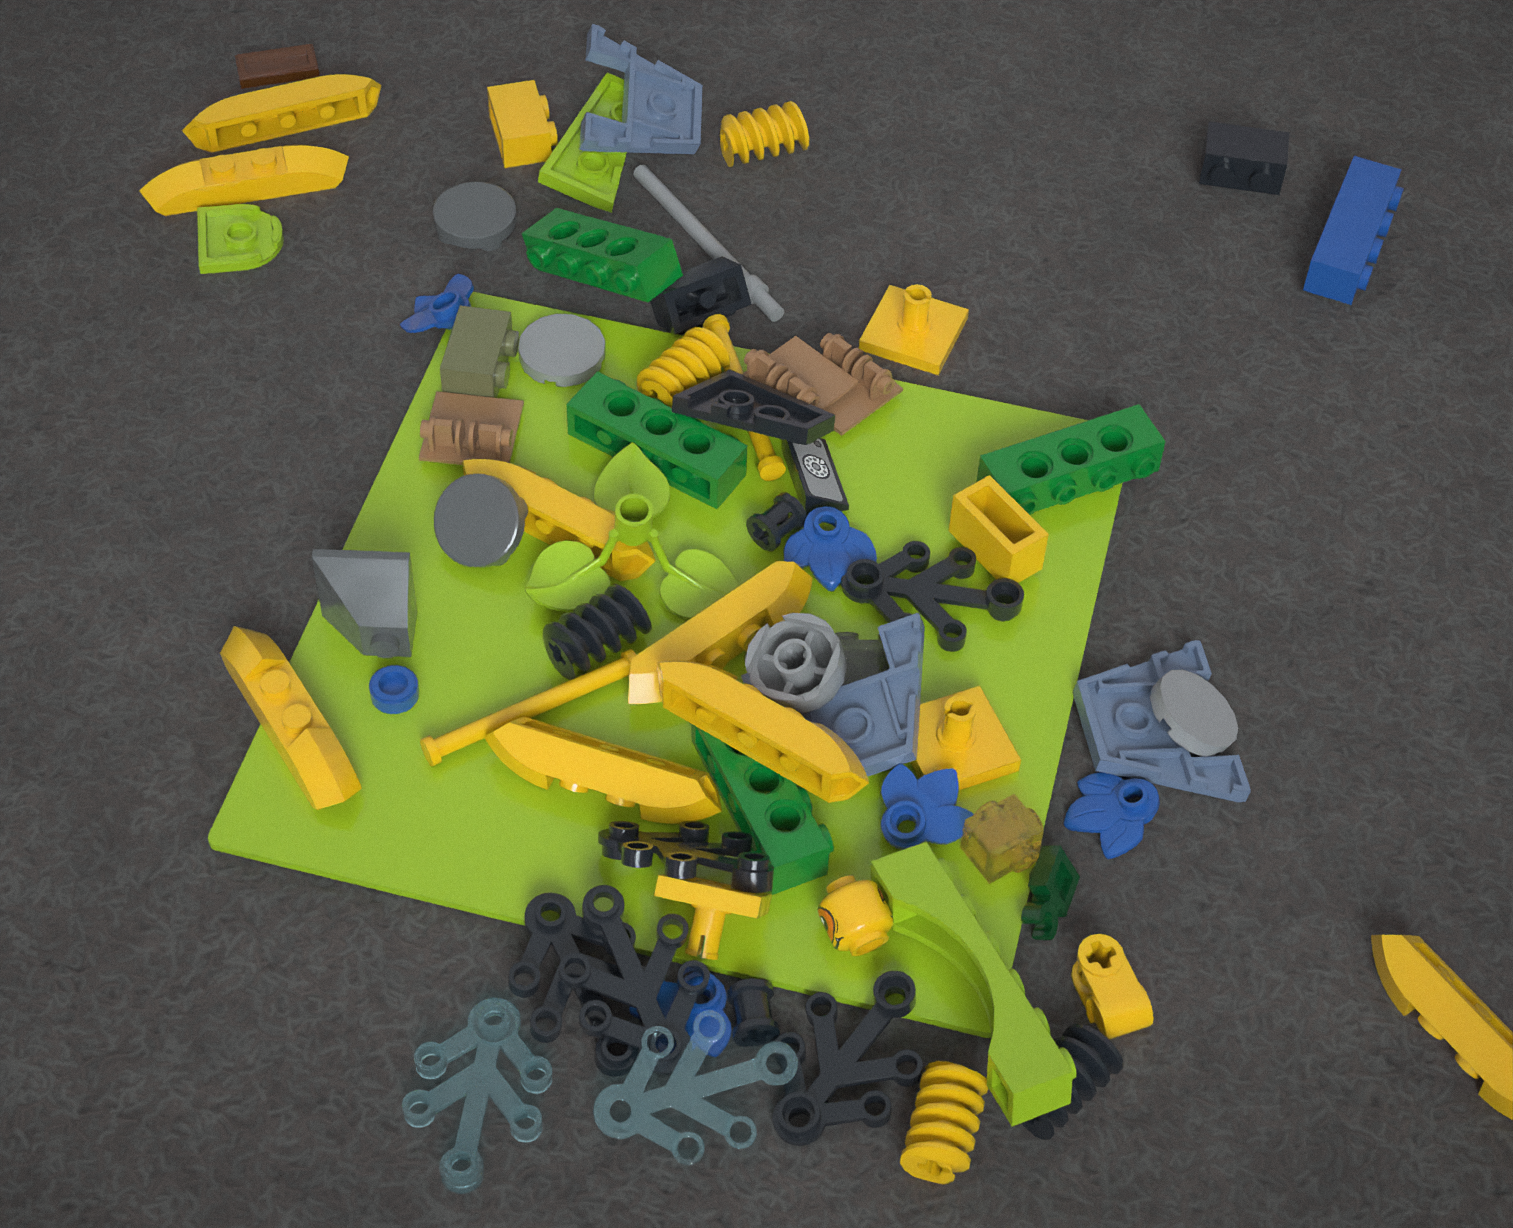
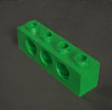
(602, 254)
(681, 446)
(1076, 459)
(795, 854)

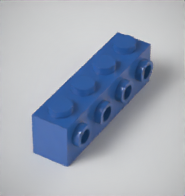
(1353, 231)

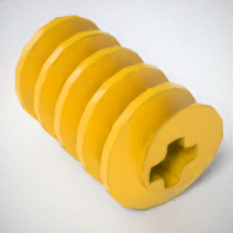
(763, 130)
(685, 364)
(944, 1122)

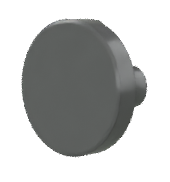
(474, 215)
(479, 520)

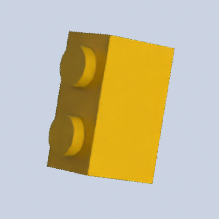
(521, 123)
(998, 531)

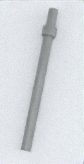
(756, 287)

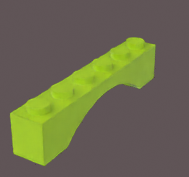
(1024, 1063)

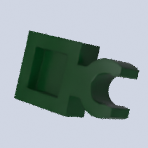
(1053, 887)

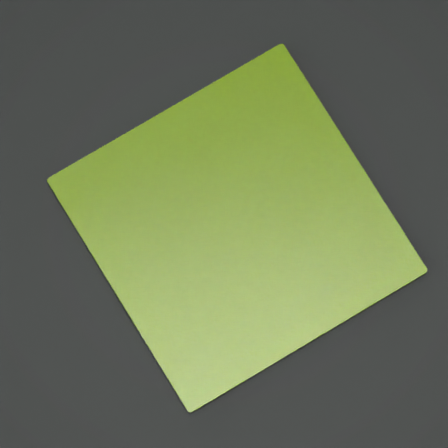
(493, 841)

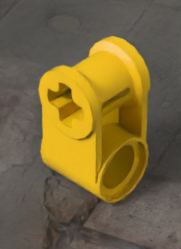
(1110, 988)

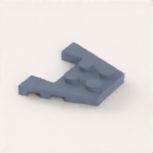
(658, 104)
(881, 711)
(1133, 743)

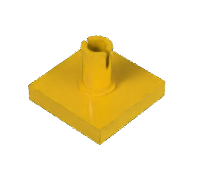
(913, 328)
(964, 736)
(711, 904)

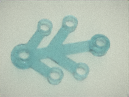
(478, 1084)
(685, 1091)

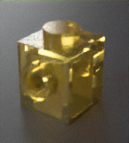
(1002, 838)

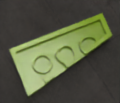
(587, 174)

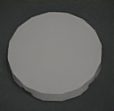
(561, 349)
(1195, 712)

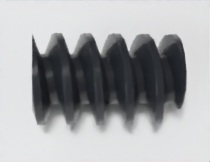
(592, 627)
(1094, 1062)

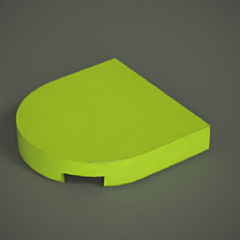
(236, 238)

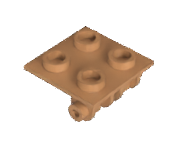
(800, 373)
(874, 388)
(470, 428)

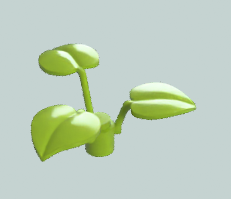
(637, 493)

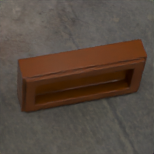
(277, 66)

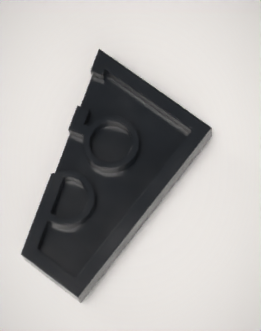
(754, 407)

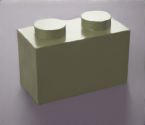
(479, 352)

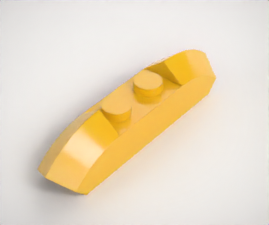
(283, 111)
(245, 178)
(563, 516)
(723, 627)
(290, 718)
(762, 729)
(661, 787)
(1448, 1010)

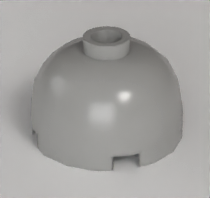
(797, 662)

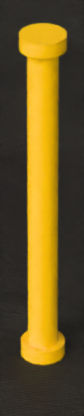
(770, 466)
(436, 748)

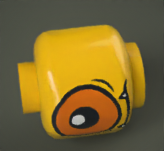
(855, 915)

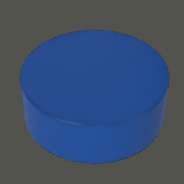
(394, 689)

